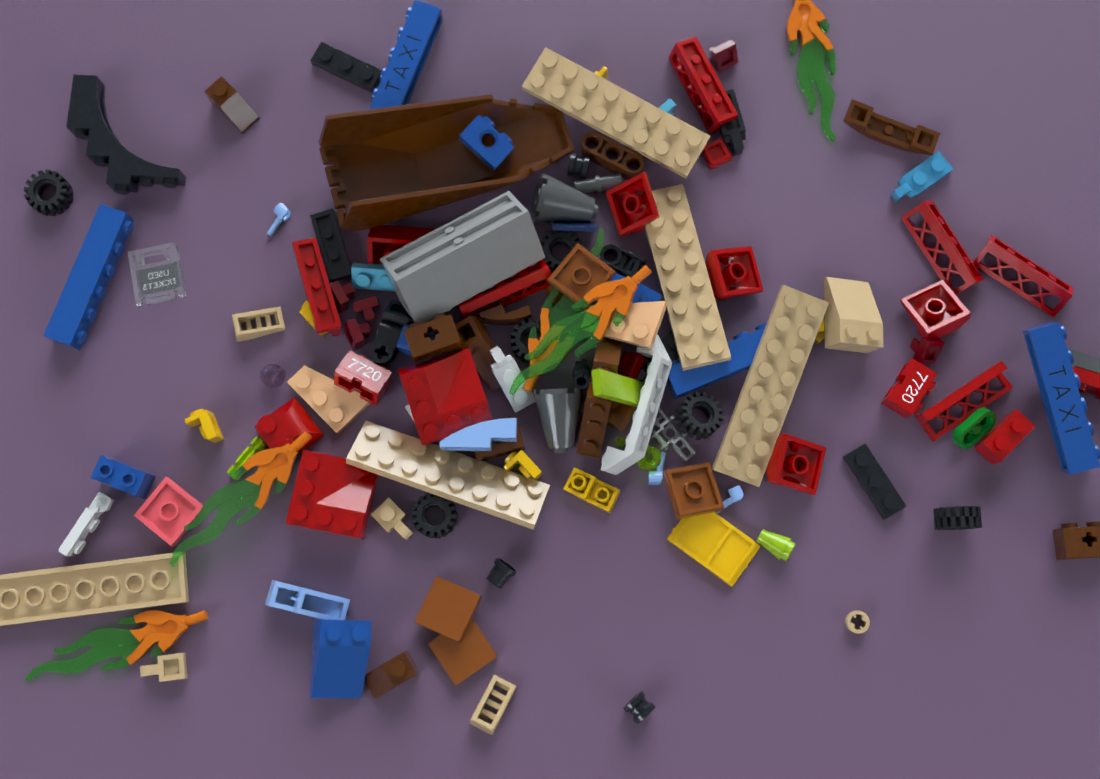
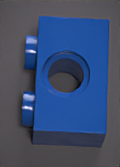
(490, 156)
(122, 477)

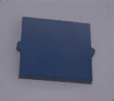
(575, 226)

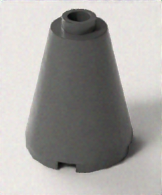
(561, 203)
(559, 415)

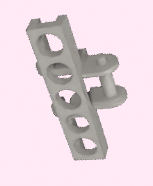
(677, 437)

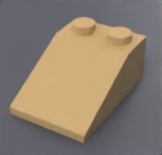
(851, 316)

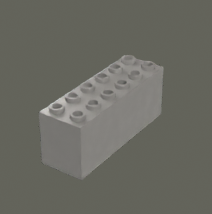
(463, 257)

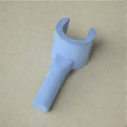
(283, 214)
(655, 477)
(735, 495)

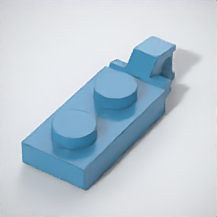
(922, 177)

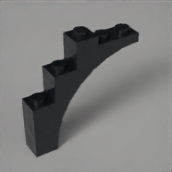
(89, 121)

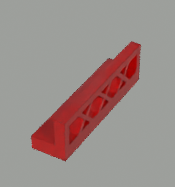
(703, 84)
(948, 241)
(1028, 268)
(520, 281)
(316, 286)
(964, 392)

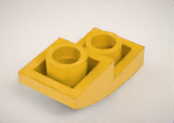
(592, 490)

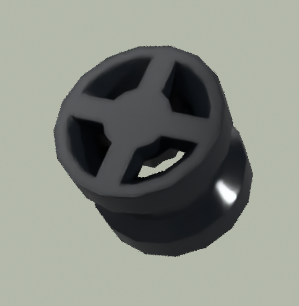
(578, 165)
(639, 707)

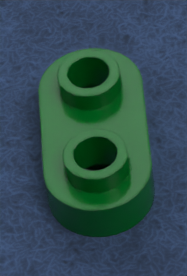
(974, 428)

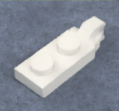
(505, 371)
(86, 523)

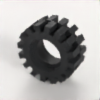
(42, 181)
(553, 239)
(518, 335)
(705, 405)
(957, 518)
(438, 530)

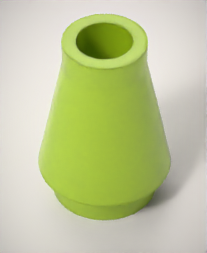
(776, 544)

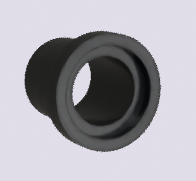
(500, 573)

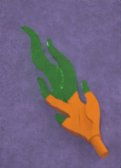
(815, 45)
(550, 316)
(591, 323)
(253, 491)
(132, 644)

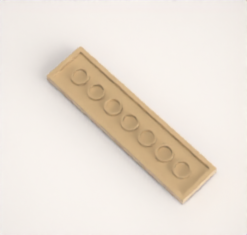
(616, 112)
(685, 282)
(770, 385)
(448, 474)
(92, 589)

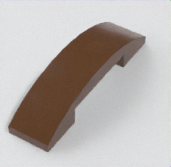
(890, 132)

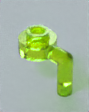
(644, 463)

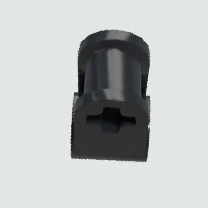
(624, 260)
(386, 341)

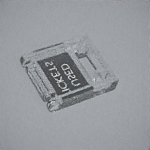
(157, 280)

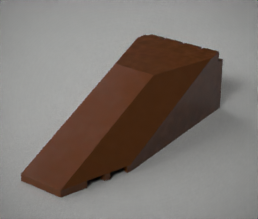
(411, 158)

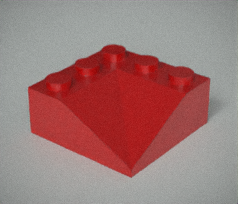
(445, 395)
(331, 496)

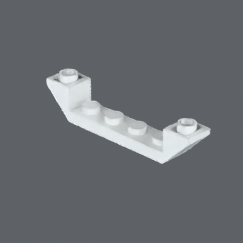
(644, 417)

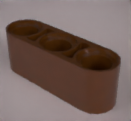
(605, 147)

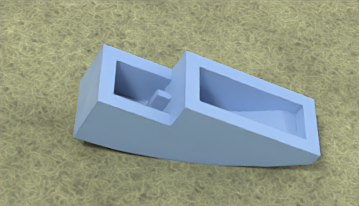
(480, 436)
(306, 601)

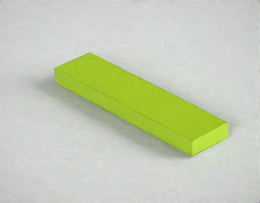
(616, 387)

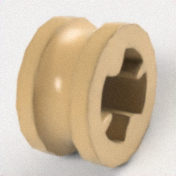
(864, 617)

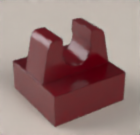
(724, 55)
(342, 295)
(366, 305)
(356, 333)
(926, 349)

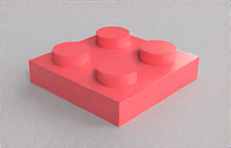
(169, 511)

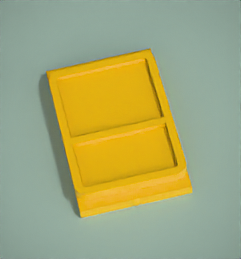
(714, 545)

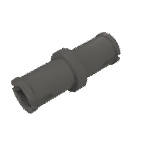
(598, 183)

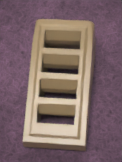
(260, 331)
(479, 723)

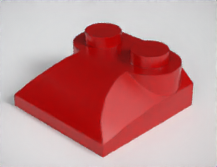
(632, 205)
(733, 272)
(936, 310)
(287, 425)
(795, 464)

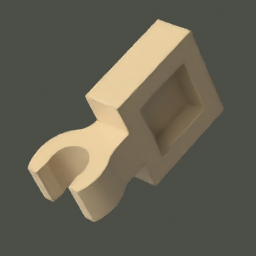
(391, 518)
(169, 667)

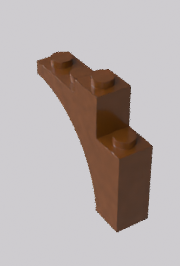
(597, 408)

